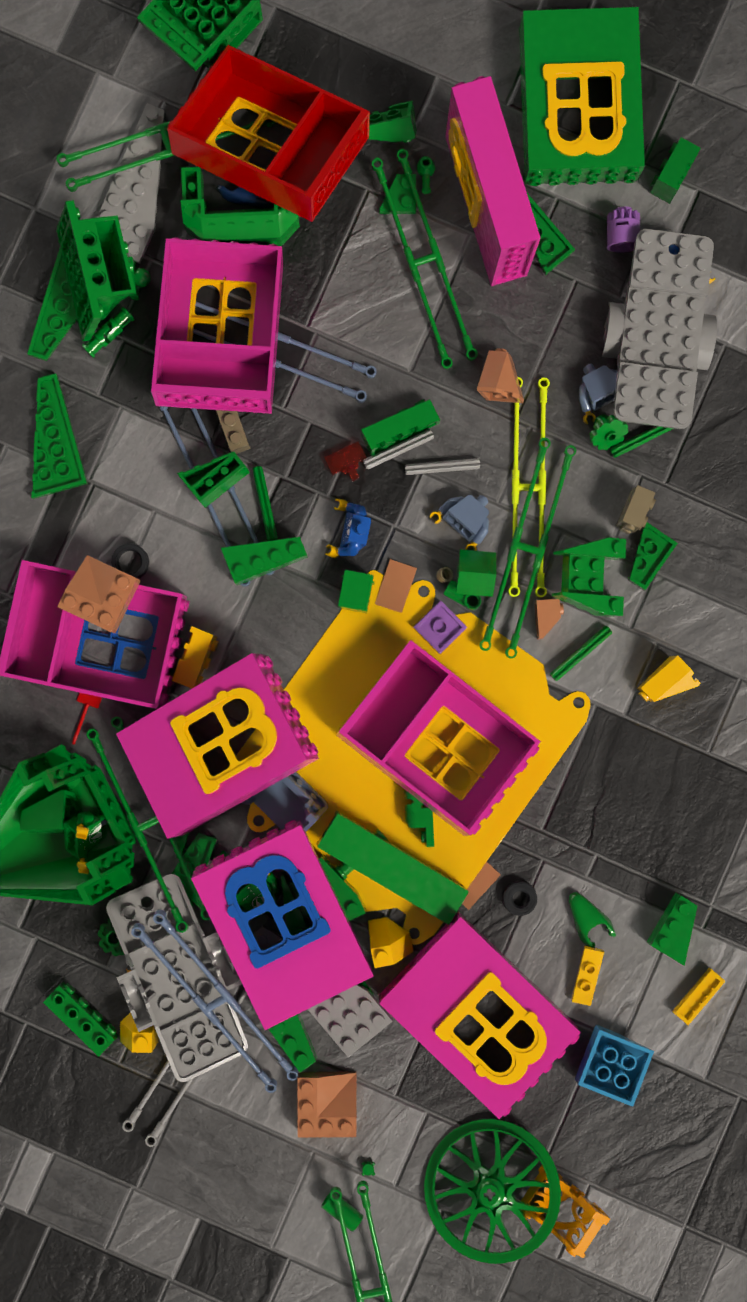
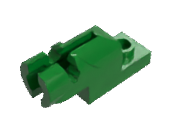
(419, 817)

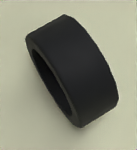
(131, 547)

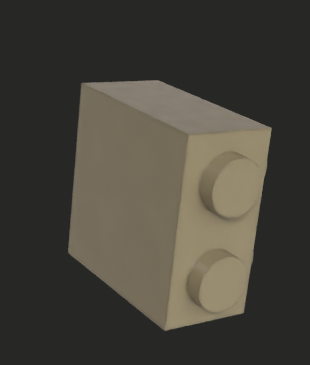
(635, 509)

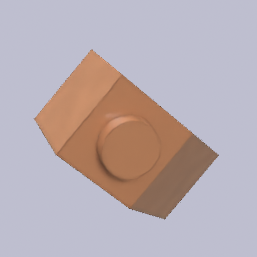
(547, 615)

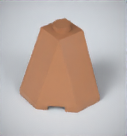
(500, 378)

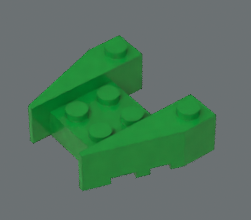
(585, 576)
(347, 895)

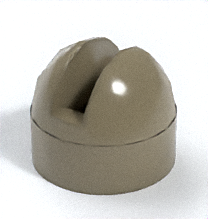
(444, 575)

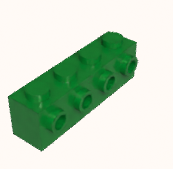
(80, 1018)

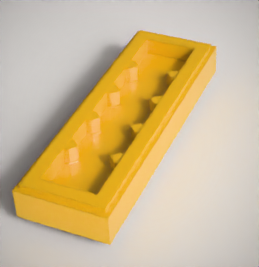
(587, 975)
(698, 996)

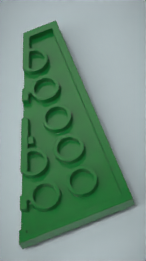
(56, 314)
(55, 447)

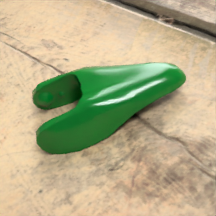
(587, 917)

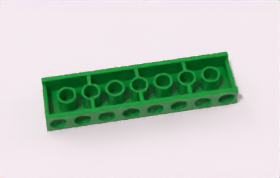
(392, 867)

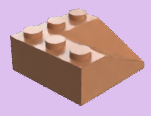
(99, 594)
(327, 1104)

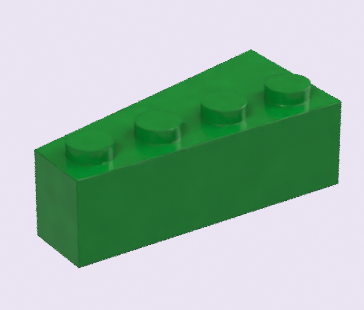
(400, 426)

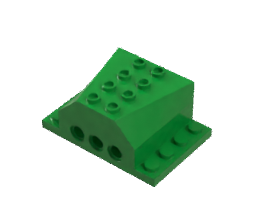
(201, 27)
(92, 283)

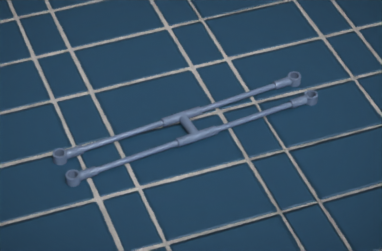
(287, 339)
(231, 490)
(207, 1008)

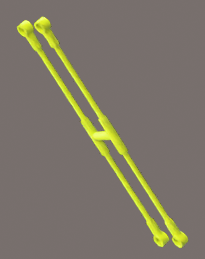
(540, 487)

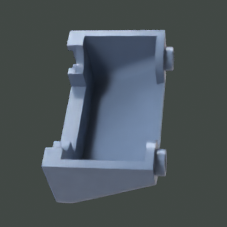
(290, 800)

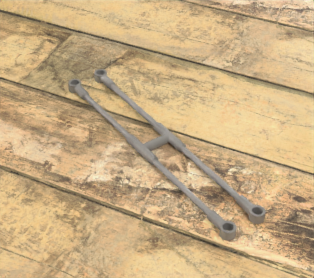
(161, 1124)

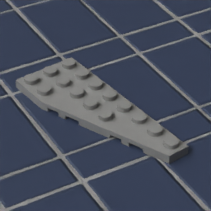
(136, 189)
(347, 1017)

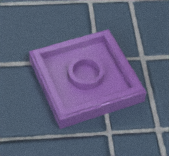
(440, 627)

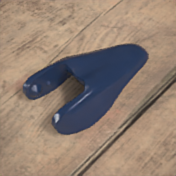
(244, 197)

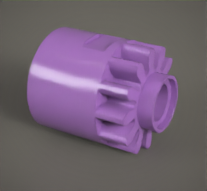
(622, 229)

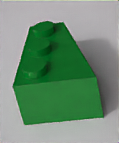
(674, 170)
(214, 478)
(675, 929)

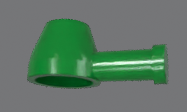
(425, 172)

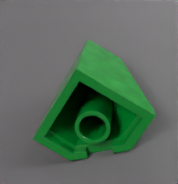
(49, 813)

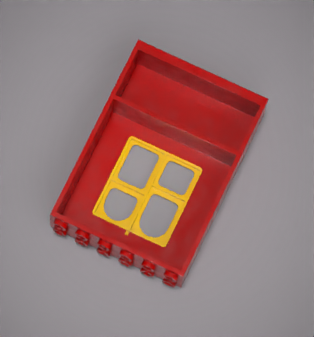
(311, 161)

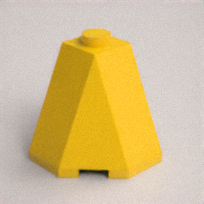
(667, 680)
(388, 942)
(137, 1041)

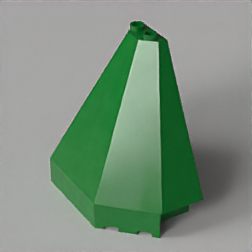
(37, 863)

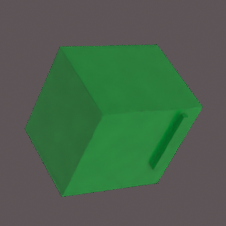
(476, 573)
(355, 591)

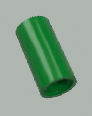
(351, 1215)

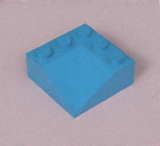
(613, 1065)

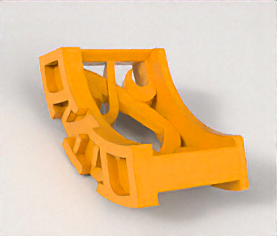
(591, 1212)

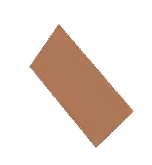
(395, 586)
(480, 884)

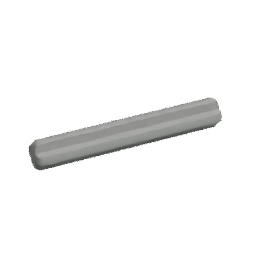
(398, 449)
(442, 466)

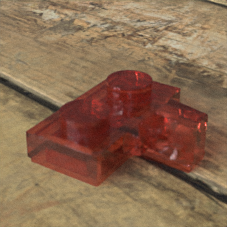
(346, 460)

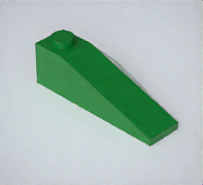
(394, 125)

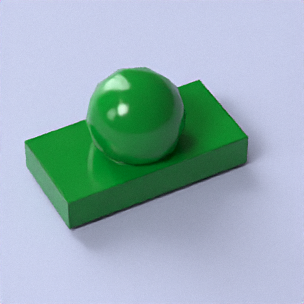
(141, 278)

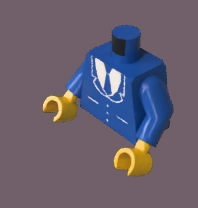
(354, 532)

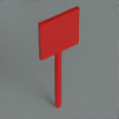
(88, 700)

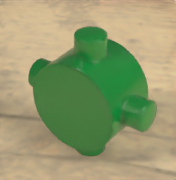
(368, 1168)

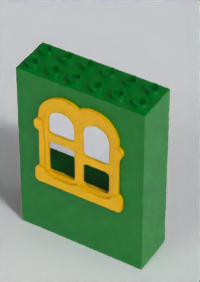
(581, 47)

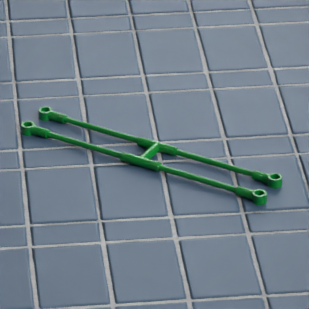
(161, 128)
(435, 255)
(516, 544)
(138, 828)
(359, 1294)

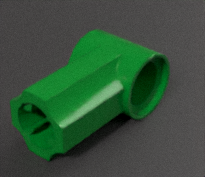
(450, 592)

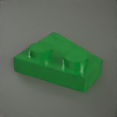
(401, 196)

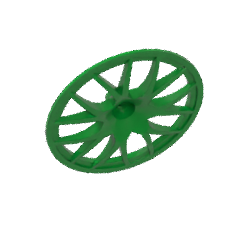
(498, 1182)

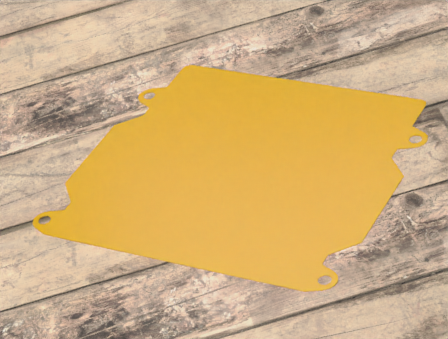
(338, 679)

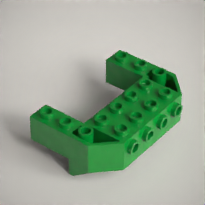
(243, 226)

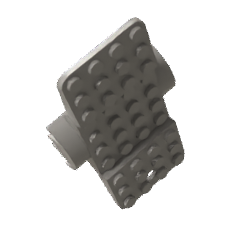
(662, 330)
(158, 998)

